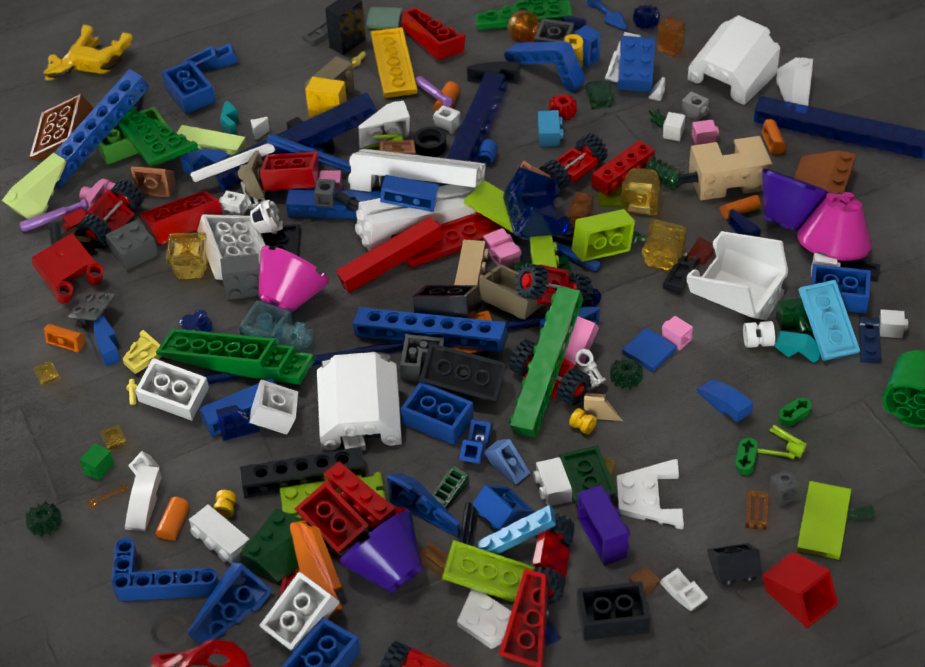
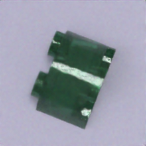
(599, 94)

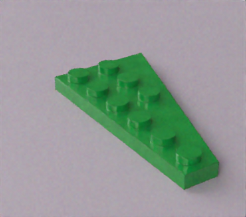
(541, 8)
(153, 138)

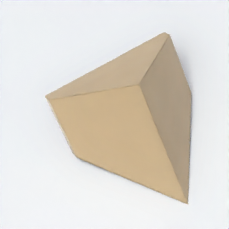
(599, 407)

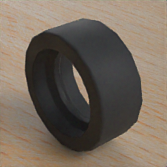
(430, 133)

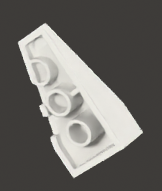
(795, 80)

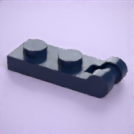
(869, 340)

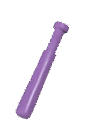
(431, 89)
(51, 216)

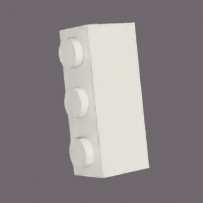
(218, 534)

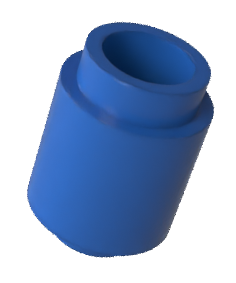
(487, 152)

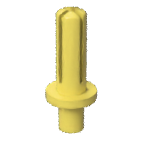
(356, 61)
(131, 387)

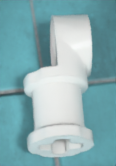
(590, 368)

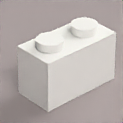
(553, 482)

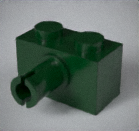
(792, 315)

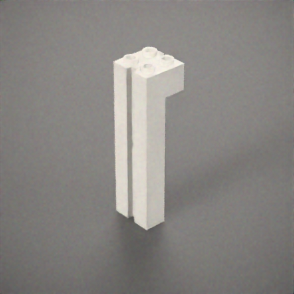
(370, 166)
(380, 220)

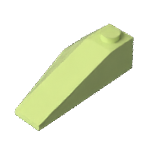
(32, 192)

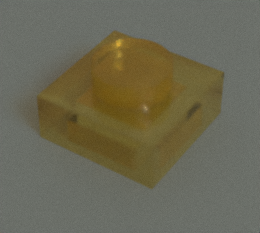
(46, 372)
(112, 437)

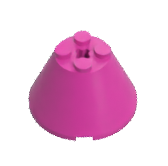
(837, 228)
(287, 279)

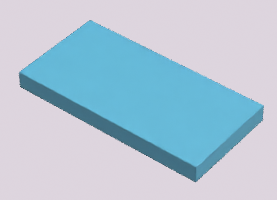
(829, 320)

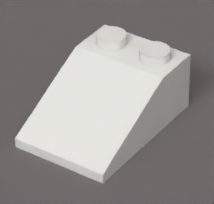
(388, 120)

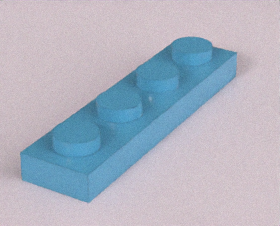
(519, 531)

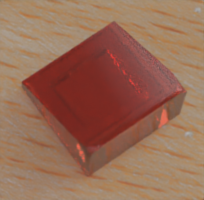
(701, 249)

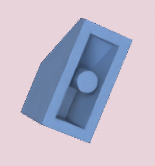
(507, 460)

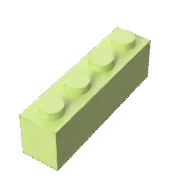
(213, 140)

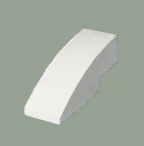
(142, 498)

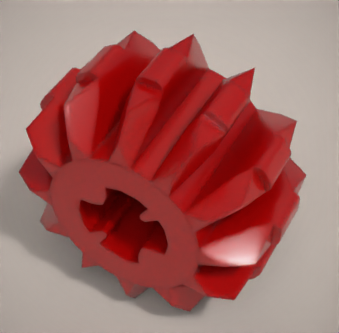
(565, 105)

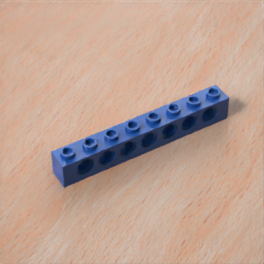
(100, 122)
(456, 331)

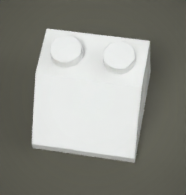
(274, 407)

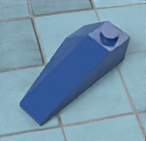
(412, 495)
(231, 600)

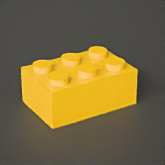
(324, 95)

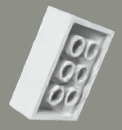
(228, 238)

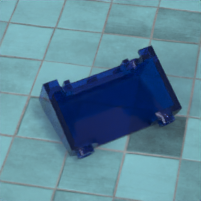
(531, 205)

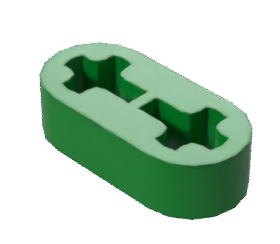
(795, 413)
(742, 456)

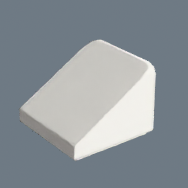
(658, 90)
(259, 127)
(144, 460)

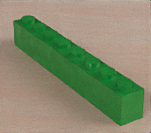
(546, 362)

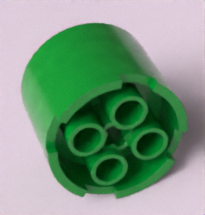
(906, 389)

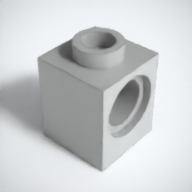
(695, 106)

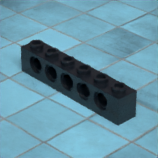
(272, 475)

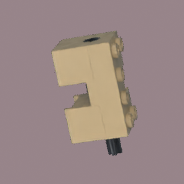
(716, 173)

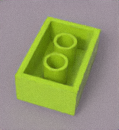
(603, 235)

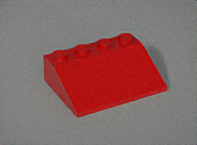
(179, 215)

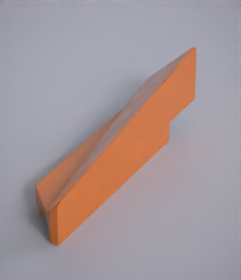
(315, 559)

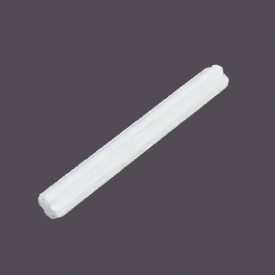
(230, 162)

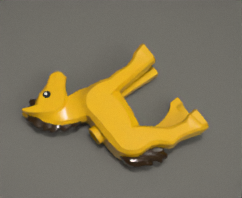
(86, 58)

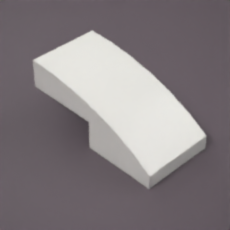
(682, 590)

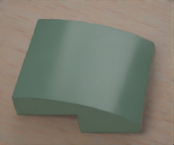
(384, 18)

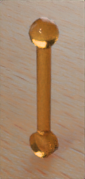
(92, 503)

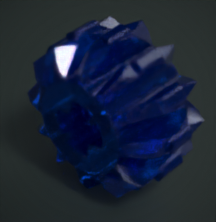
(646, 16)

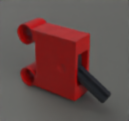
(65, 262)

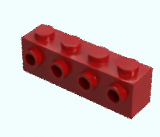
(612, 174)
(359, 495)

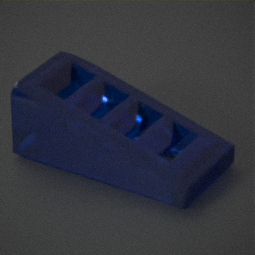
(742, 225)

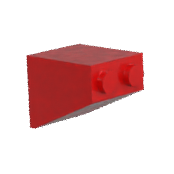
(801, 588)

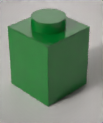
(96, 461)

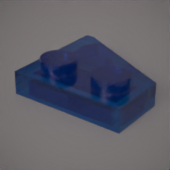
(234, 423)

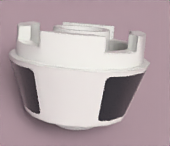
(265, 218)

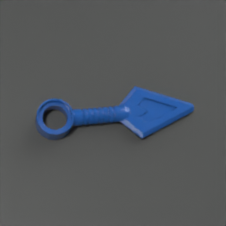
(612, 18)

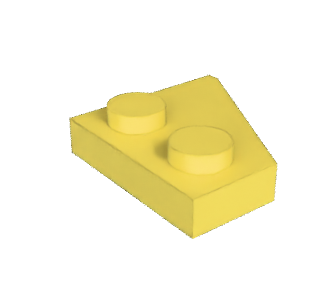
(141, 353)

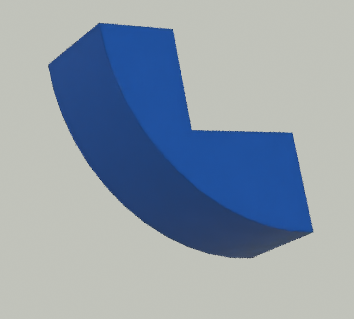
(201, 158)
(477, 441)

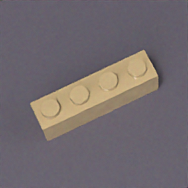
(471, 262)

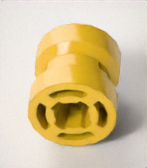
(581, 420)
(224, 503)

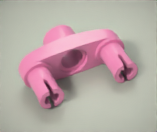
(94, 193)

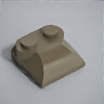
(251, 176)

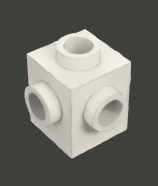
(233, 203)

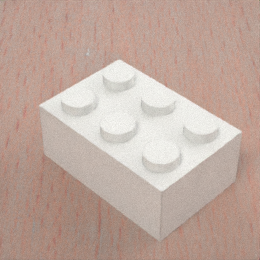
(172, 389)
(298, 611)

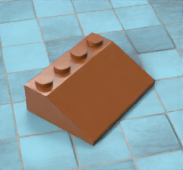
(57, 125)
(827, 170)

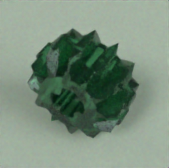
(626, 373)
(43, 519)

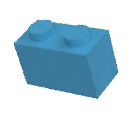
(549, 128)

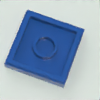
(649, 349)

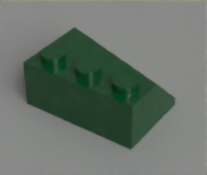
(272, 548)

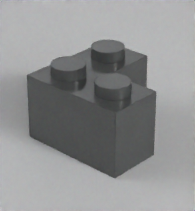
(414, 355)

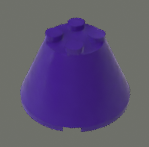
(789, 199)
(389, 555)

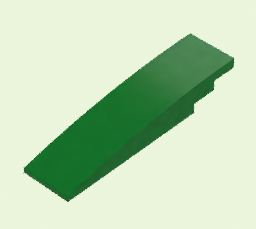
(237, 355)

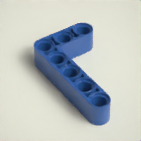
(548, 53)
(180, 583)

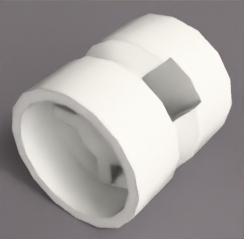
(765, 337)

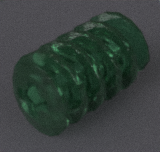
(667, 174)

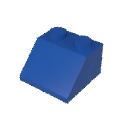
(501, 506)

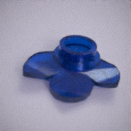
(196, 322)

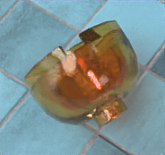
(523, 26)

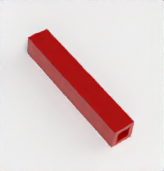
(390, 254)

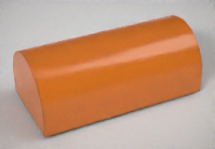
(450, 89)
(773, 137)
(741, 206)
(64, 337)
(172, 519)

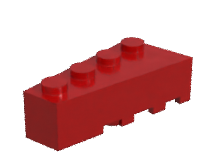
(432, 35)
(527, 623)

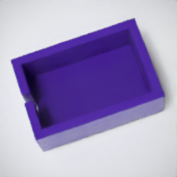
(603, 525)

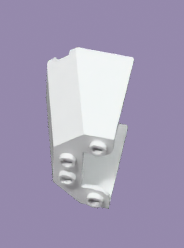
(739, 56)
(743, 275)
(358, 398)

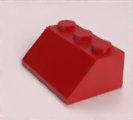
(289, 171)
(334, 517)

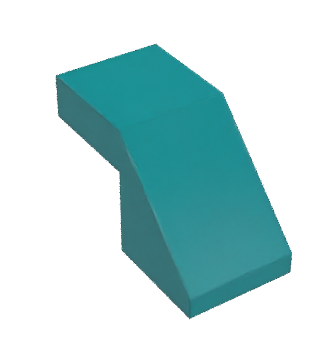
(229, 118)
(791, 343)

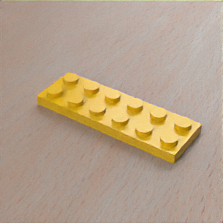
(393, 62)

